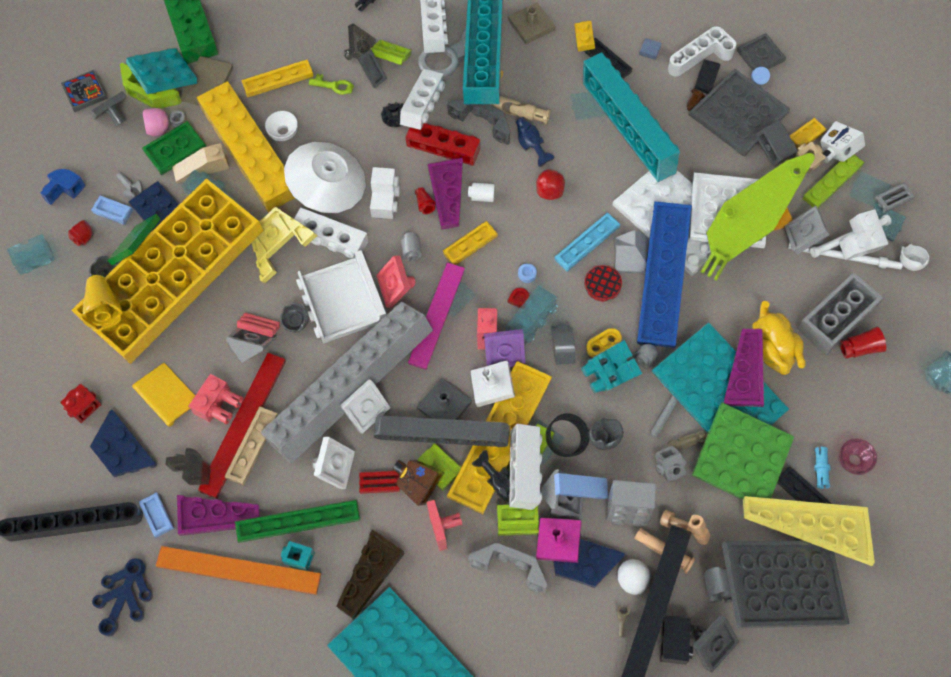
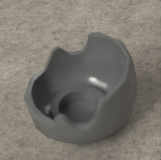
(101, 266)
(294, 317)

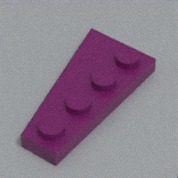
(446, 186)
(746, 377)
(207, 516)

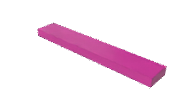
(437, 314)

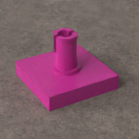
(559, 540)

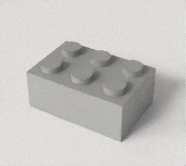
(631, 503)

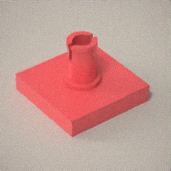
(394, 281)
(441, 524)

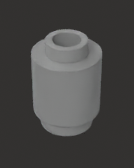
(411, 247)

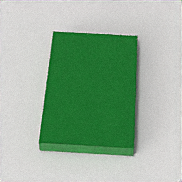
(173, 147)
(134, 239)

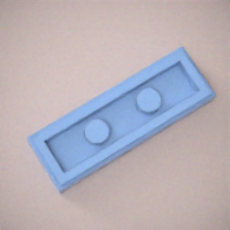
(581, 486)

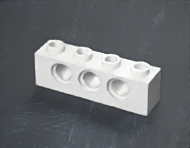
(433, 25)
(422, 99)
(357, 239)

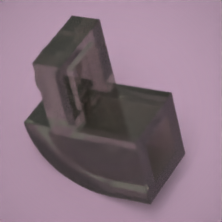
(194, 467)

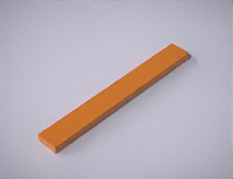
(238, 570)

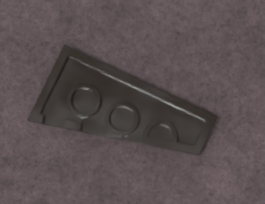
(373, 567)

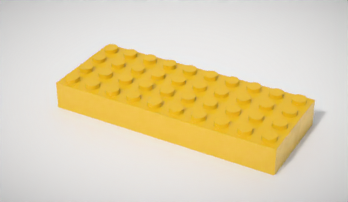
(175, 267)

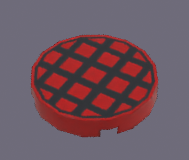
(603, 283)

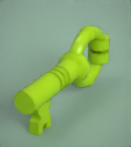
(332, 85)

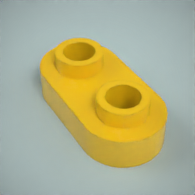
(601, 341)

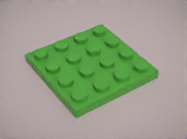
(742, 454)

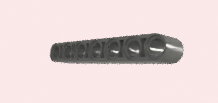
(442, 431)

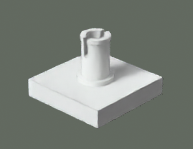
(492, 383)
(365, 406)
(334, 463)

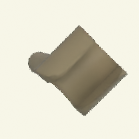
(622, 618)

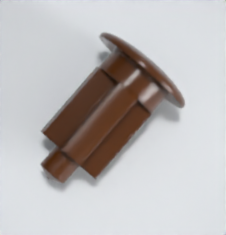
(696, 96)

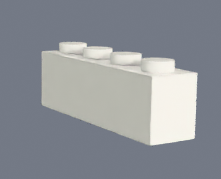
(525, 467)

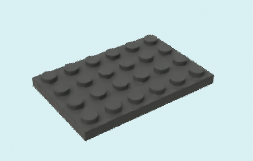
(784, 584)

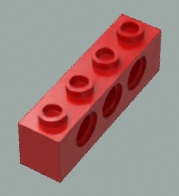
(469, 152)

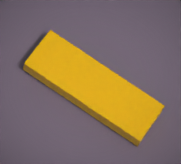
(470, 243)

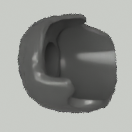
(606, 433)

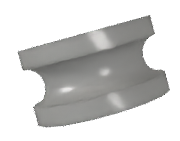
(177, 114)

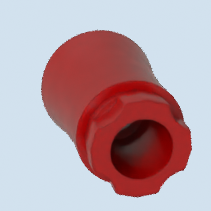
(864, 344)

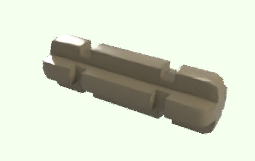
(688, 441)

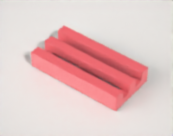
(258, 324)

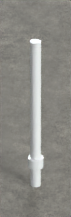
(881, 262)

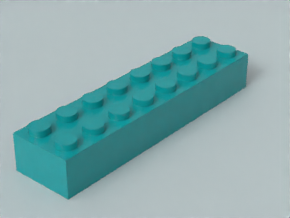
(483, 52)
(631, 117)

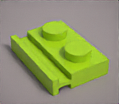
(391, 52)
(439, 459)
(517, 521)

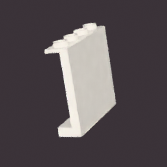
(342, 298)

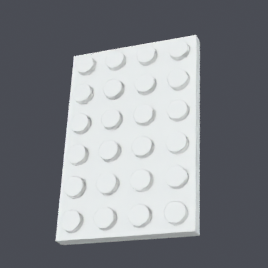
(638, 207)

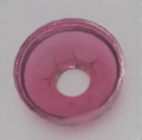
(863, 450)

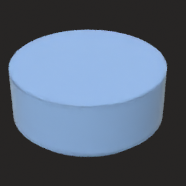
(760, 75)
(527, 273)

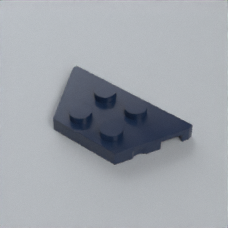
(119, 448)
(592, 566)

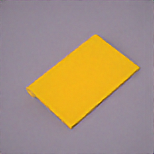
(164, 393)

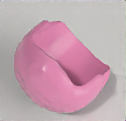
(155, 121)

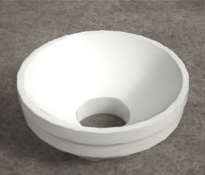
(280, 120)

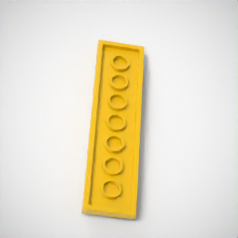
(471, 482)

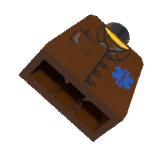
(417, 480)

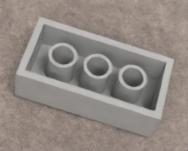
(840, 313)

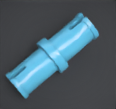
(822, 467)

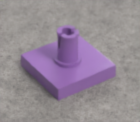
(505, 347)

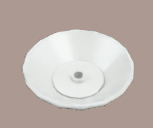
(324, 189)

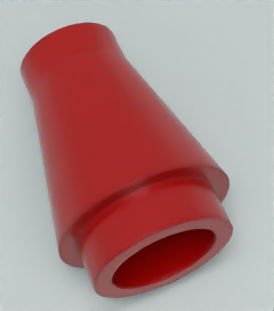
(425, 202)

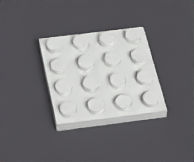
(708, 197)

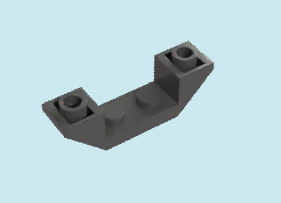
(459, 111)

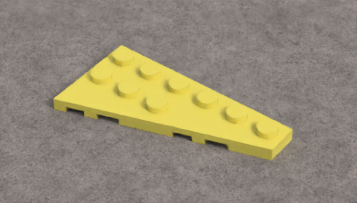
(829, 526)

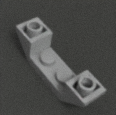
(482, 558)

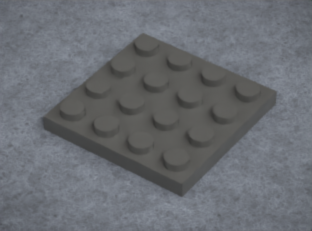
(738, 111)

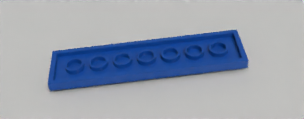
(664, 274)

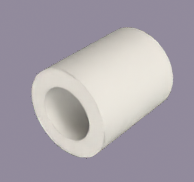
(481, 192)

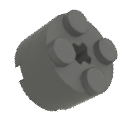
(717, 585)

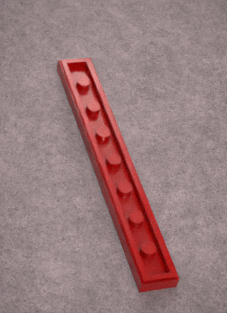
(255, 398)

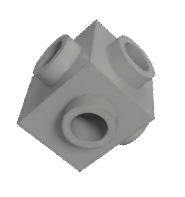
(670, 463)

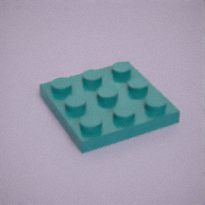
(161, 70)

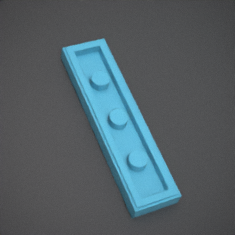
(587, 242)

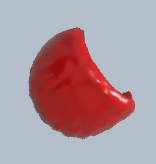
(550, 184)

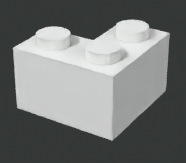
(384, 192)
(867, 236)

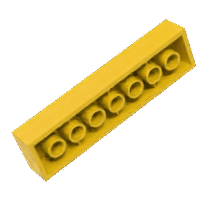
(246, 145)

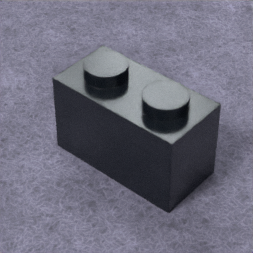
(676, 640)

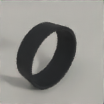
(582, 428)

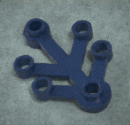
(123, 594)

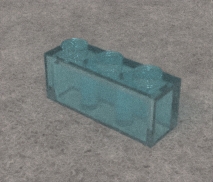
(533, 313)

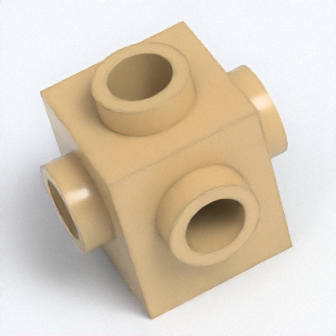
(814, 149)

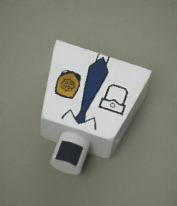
(841, 142)

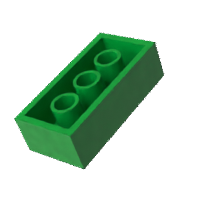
(191, 29)

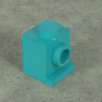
(292, 549)

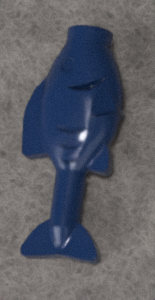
(530, 137)

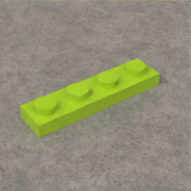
(832, 181)

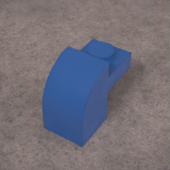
(62, 181)

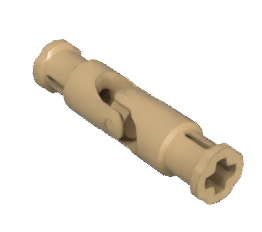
(528, 111)

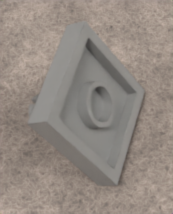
(807, 230)

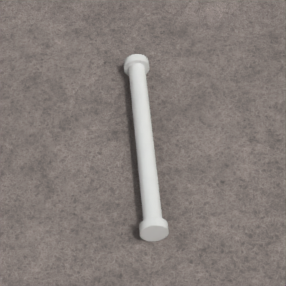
(815, 251)

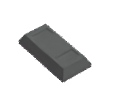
(372, 68)

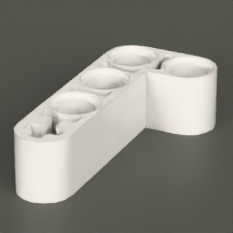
(711, 41)

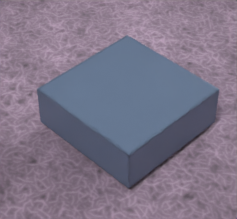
(650, 48)

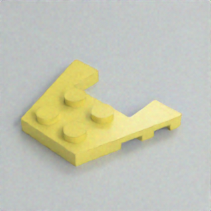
(278, 230)

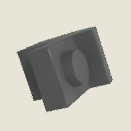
(563, 344)

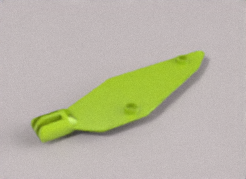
(753, 212)

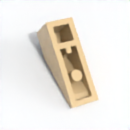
(207, 160)

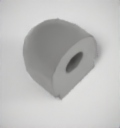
(646, 355)

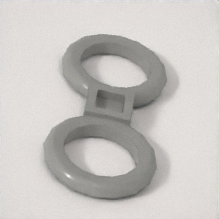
(455, 52)

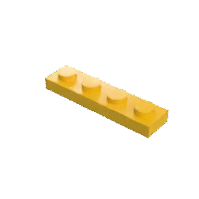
(277, 78)

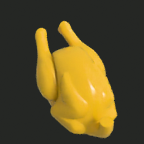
(780, 342)

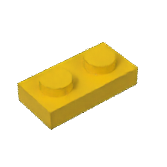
(584, 36)

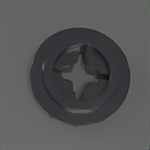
(386, 114)

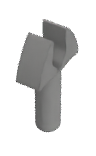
(128, 192)

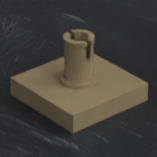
(531, 23)

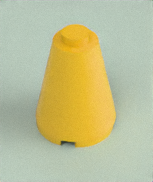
(100, 304)

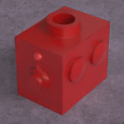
(80, 403)

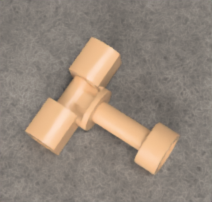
(695, 525)

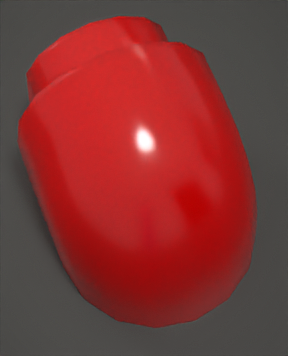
(80, 233)

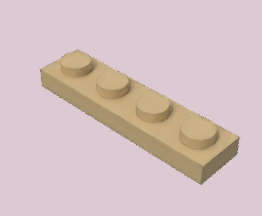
(250, 447)

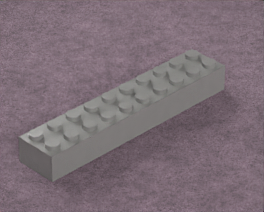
(368, 359)

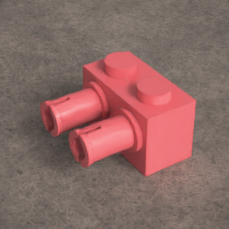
(210, 398)

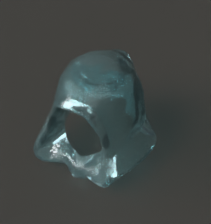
(939, 373)

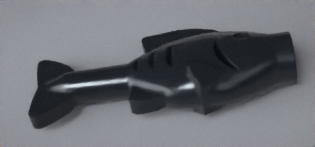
(499, 480)

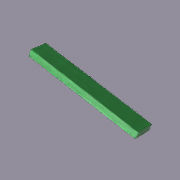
(297, 521)

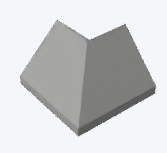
(631, 252)
(247, 343)
(561, 506)

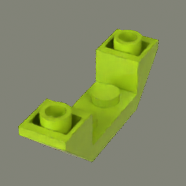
(159, 100)

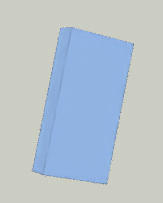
(112, 210)
(156, 515)

